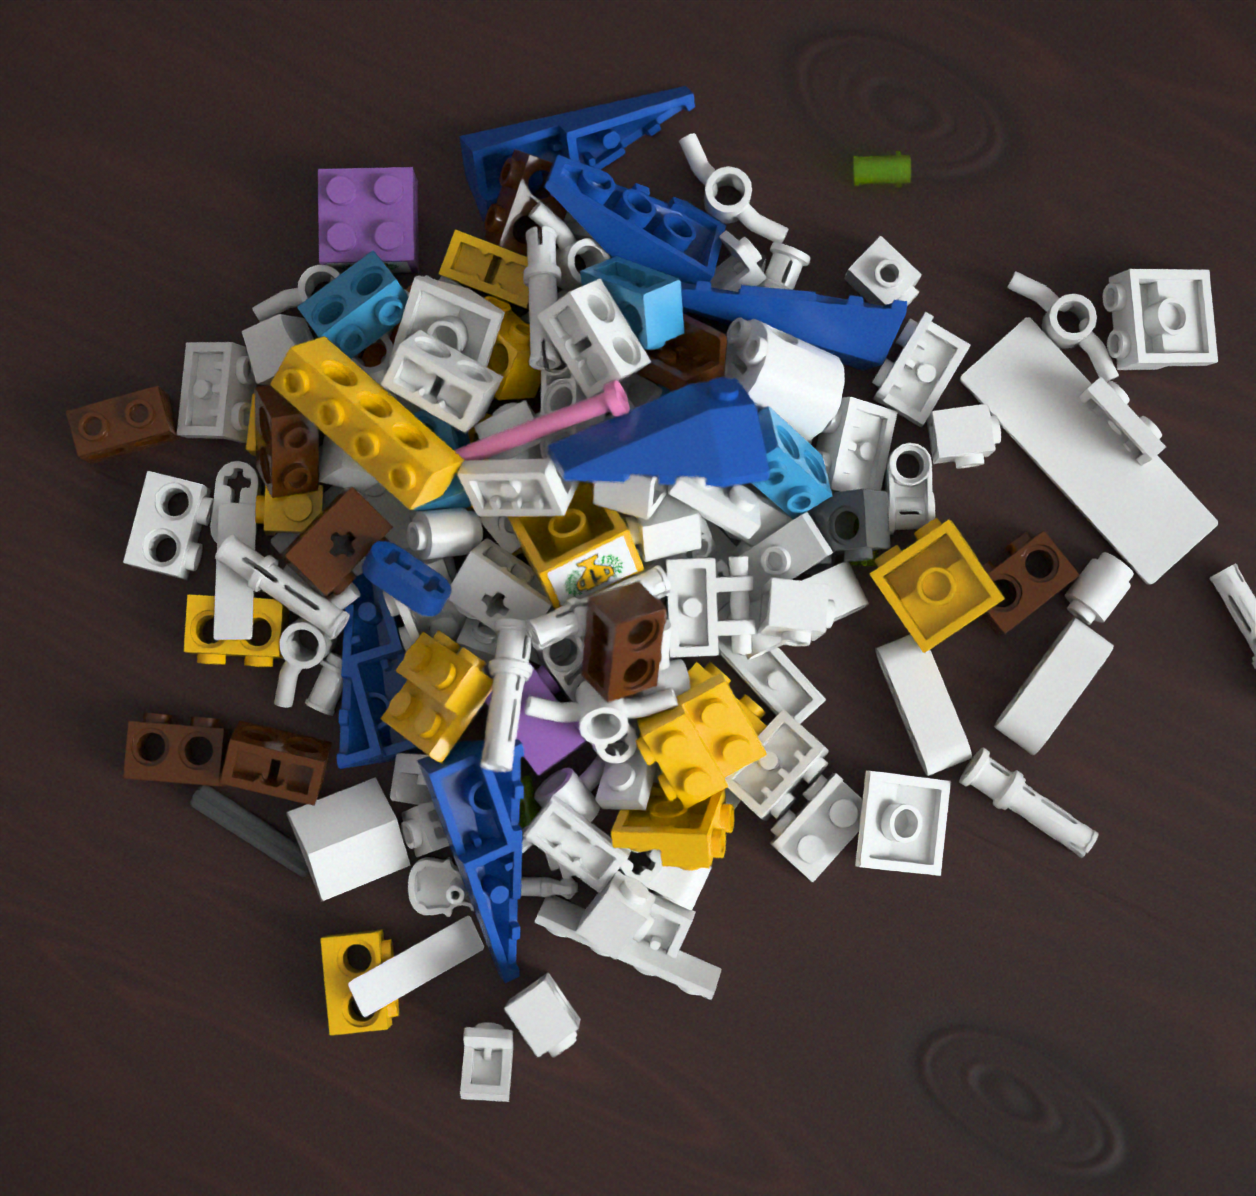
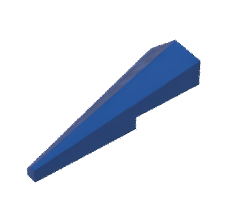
(846, 328)
(370, 681)
(485, 837)

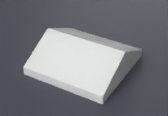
(451, 316)
(902, 823)
(349, 838)

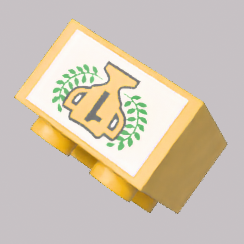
(578, 550)

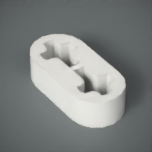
(226, 495)

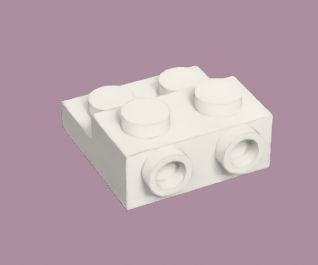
(1161, 319)

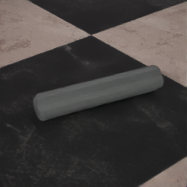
(250, 828)

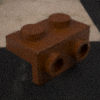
(688, 358)

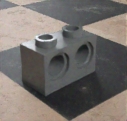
(836, 522)

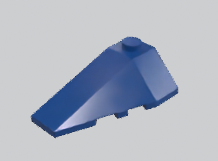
(637, 227)
(691, 432)

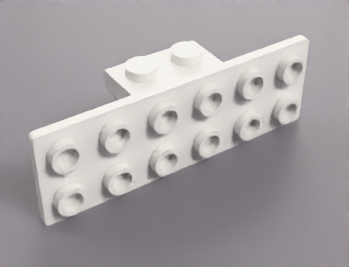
(1091, 449)

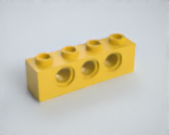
(366, 422)

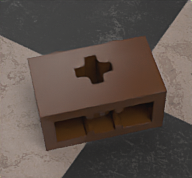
(309, 552)

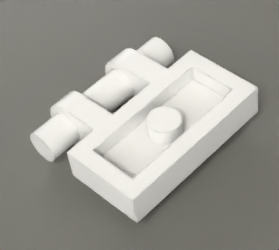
(694, 606)

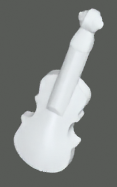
(438, 887)

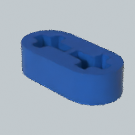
(406, 578)

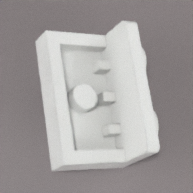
(921, 369)

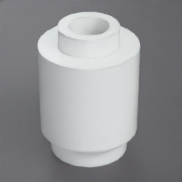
(444, 532)
(1099, 589)

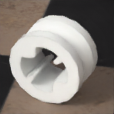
(621, 755)

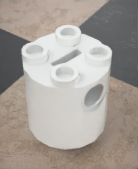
(785, 374)

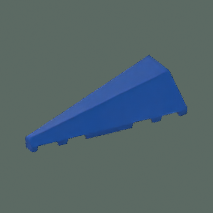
(584, 135)

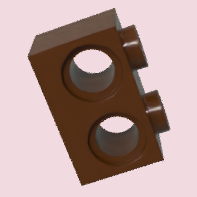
(517, 201)
(122, 425)
(284, 445)
(1025, 590)
(623, 641)
(177, 761)
(276, 762)

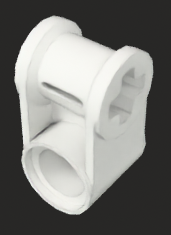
(907, 493)
(668, 882)

